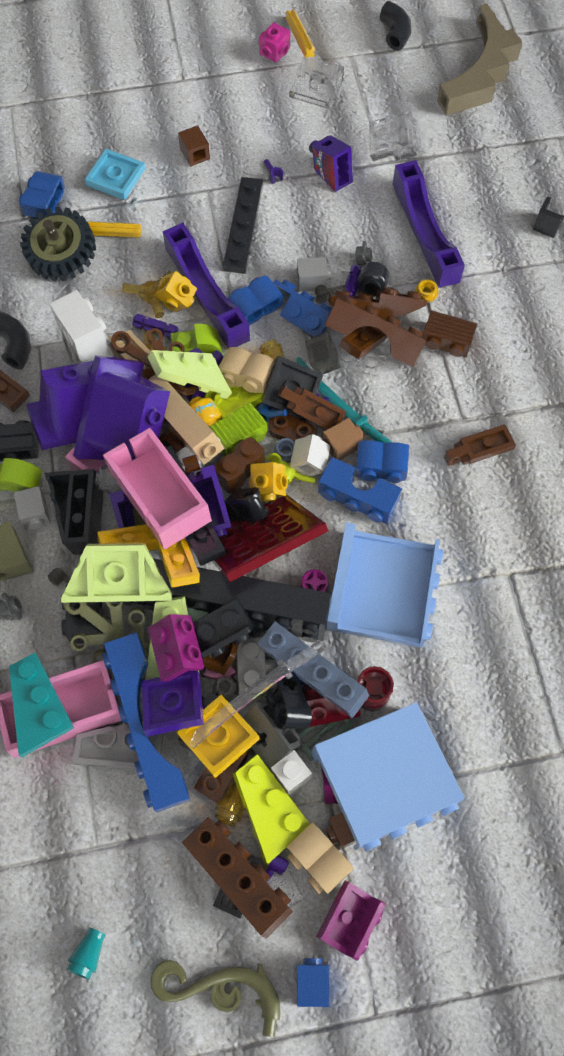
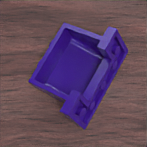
(60, 404)
(118, 407)

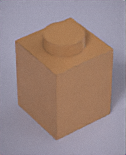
(343, 439)

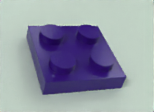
(172, 703)

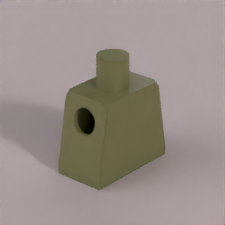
(12, 555)

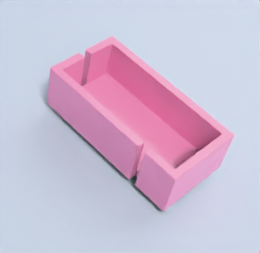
(158, 488)
(85, 696)

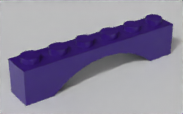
(439, 253)
(220, 310)

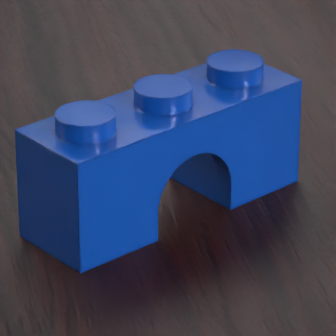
(376, 502)

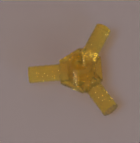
(146, 292)

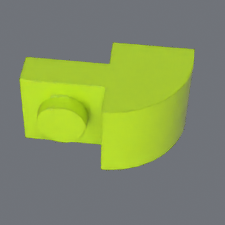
(202, 337)
(18, 475)

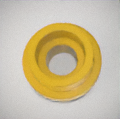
(427, 286)

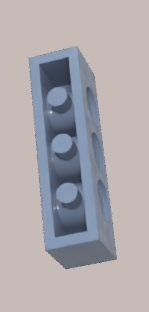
(317, 672)

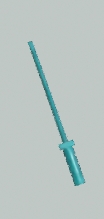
(362, 421)

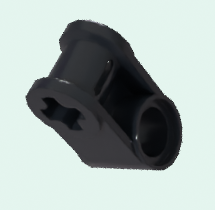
(246, 505)
(289, 704)

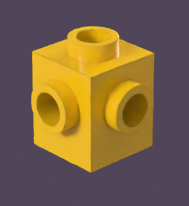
(176, 292)
(269, 479)

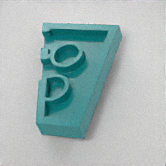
(36, 706)

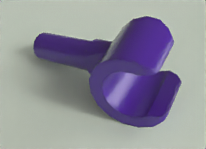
(274, 171)
(277, 865)

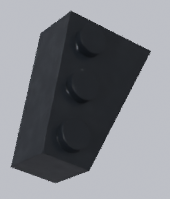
(77, 507)

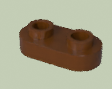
(290, 428)

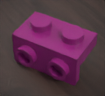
(175, 646)
(351, 920)

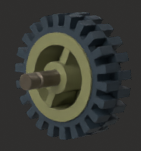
(58, 244)

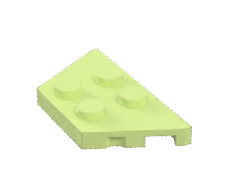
(116, 575)

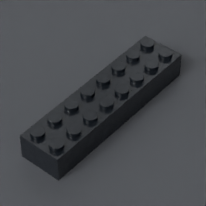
(295, 608)

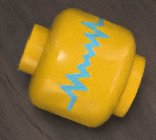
(206, 410)

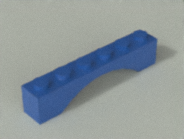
(163, 780)

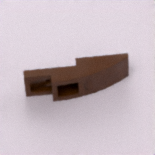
(387, 302)

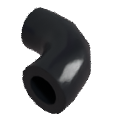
(400, 25)
(17, 341)

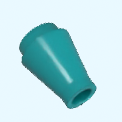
(86, 955)

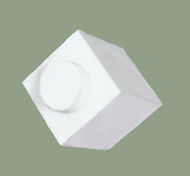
(310, 455)
(291, 772)

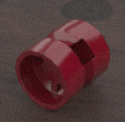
(379, 687)

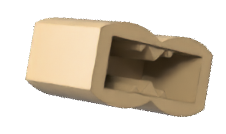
(246, 369)
(319, 858)

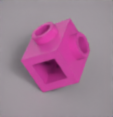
(274, 42)

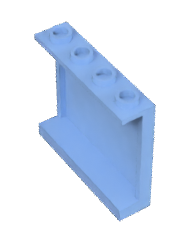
(384, 588)
(388, 776)

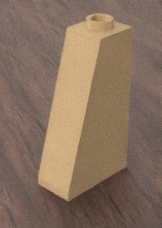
(188, 425)

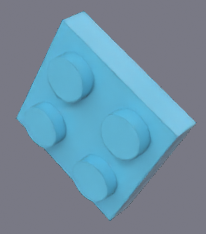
(115, 174)

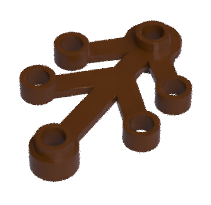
(142, 356)

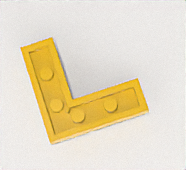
(176, 558)

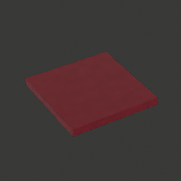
(259, 542)

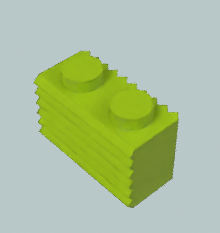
(238, 426)

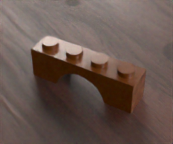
(404, 342)

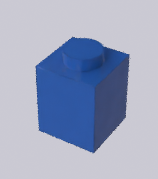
(312, 983)

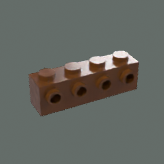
(238, 877)

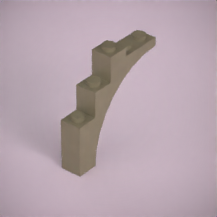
(479, 82)

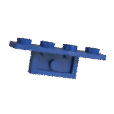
(303, 311)

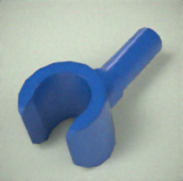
(267, 413)

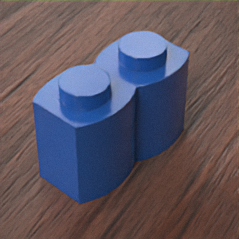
(42, 193)
(257, 299)
(382, 461)

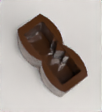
(236, 467)

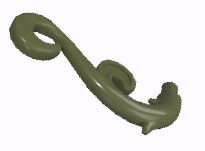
(225, 1002)

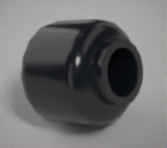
(372, 277)

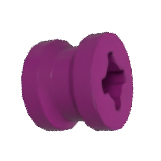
(315, 578)

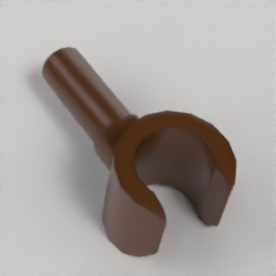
(191, 464)

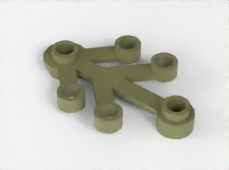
(110, 631)

